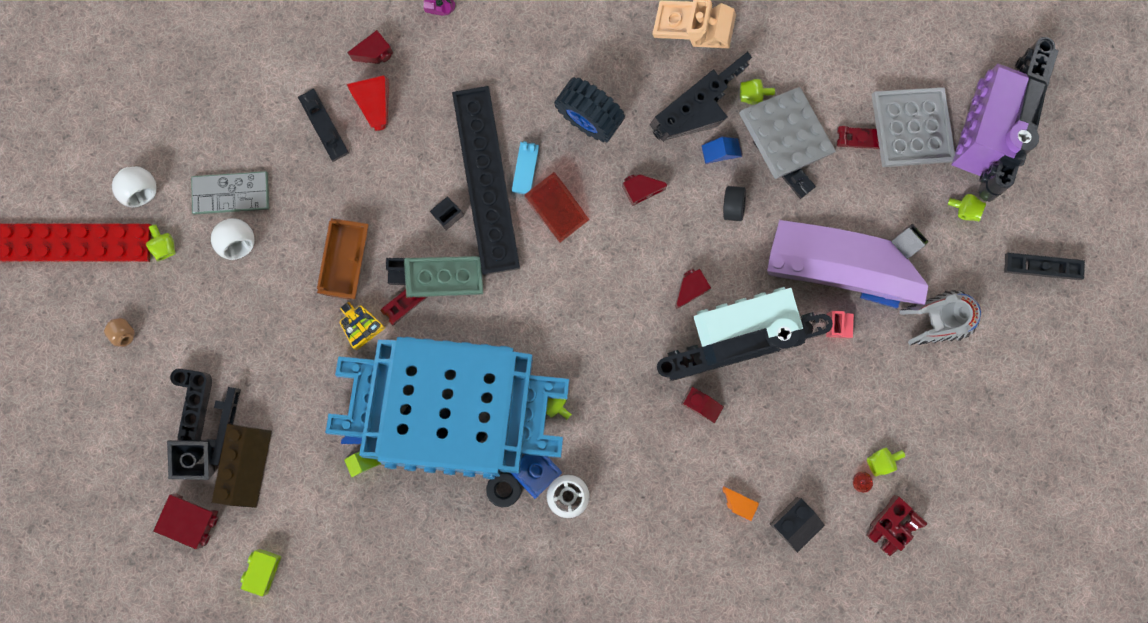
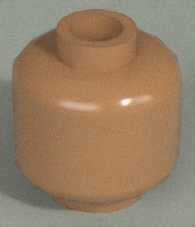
(119, 332)

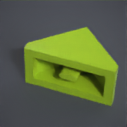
(358, 465)

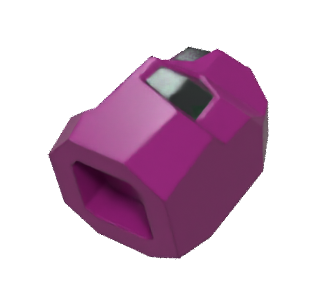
(439, 7)

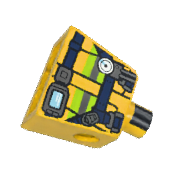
(359, 325)

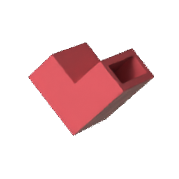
(842, 324)

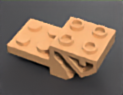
(696, 22)

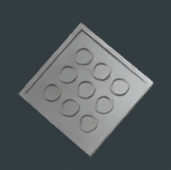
(913, 127)
(787, 132)

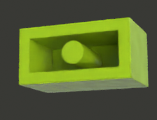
(260, 572)

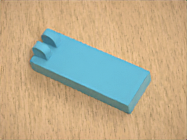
(525, 167)

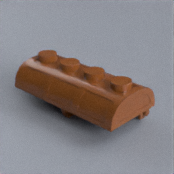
(342, 259)

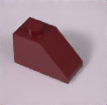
(371, 50)
(641, 188)
(691, 287)
(702, 404)

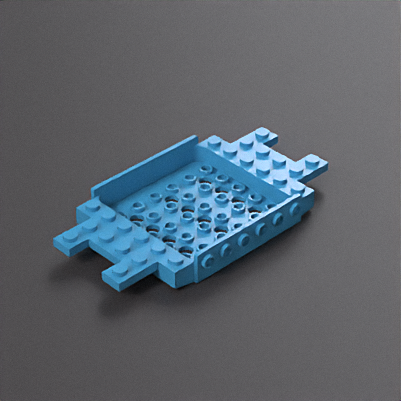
(515, 410)

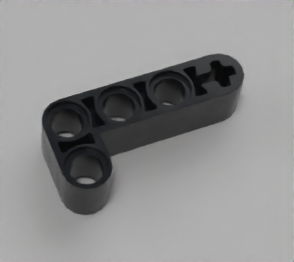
(190, 407)

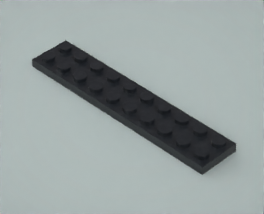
(485, 180)

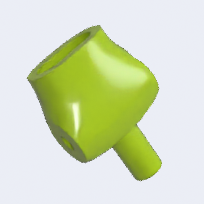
(753, 91)
(969, 208)
(161, 245)
(556, 406)
(883, 462)

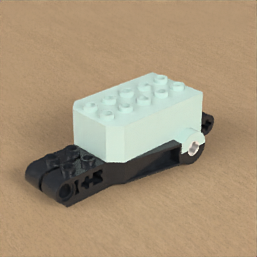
(745, 332)

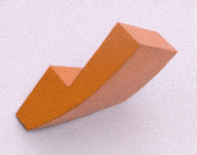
(740, 504)

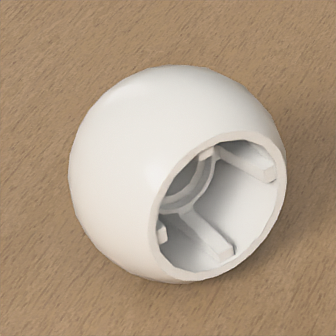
(134, 186)
(232, 239)
(551, 499)

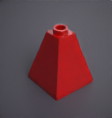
(373, 100)

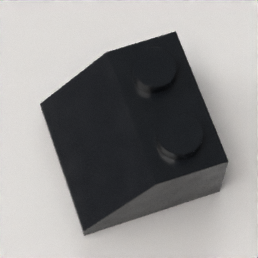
(190, 460)
(797, 524)

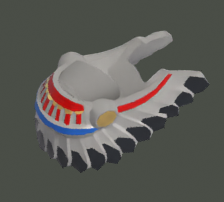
(951, 316)

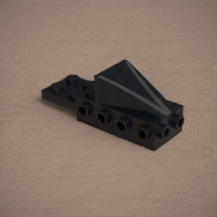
(698, 106)

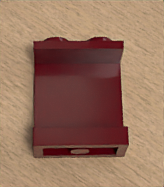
(186, 522)

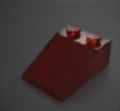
(556, 207)

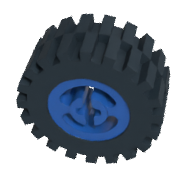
(589, 109)

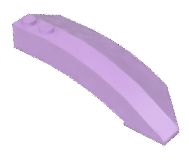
(845, 262)

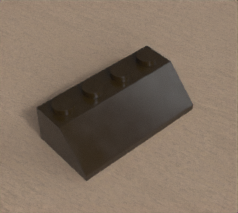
(241, 466)

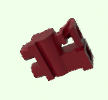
(888, 526)

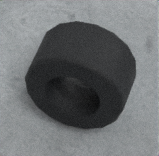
(734, 203)
(496, 499)

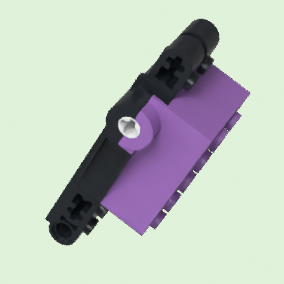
(1005, 119)

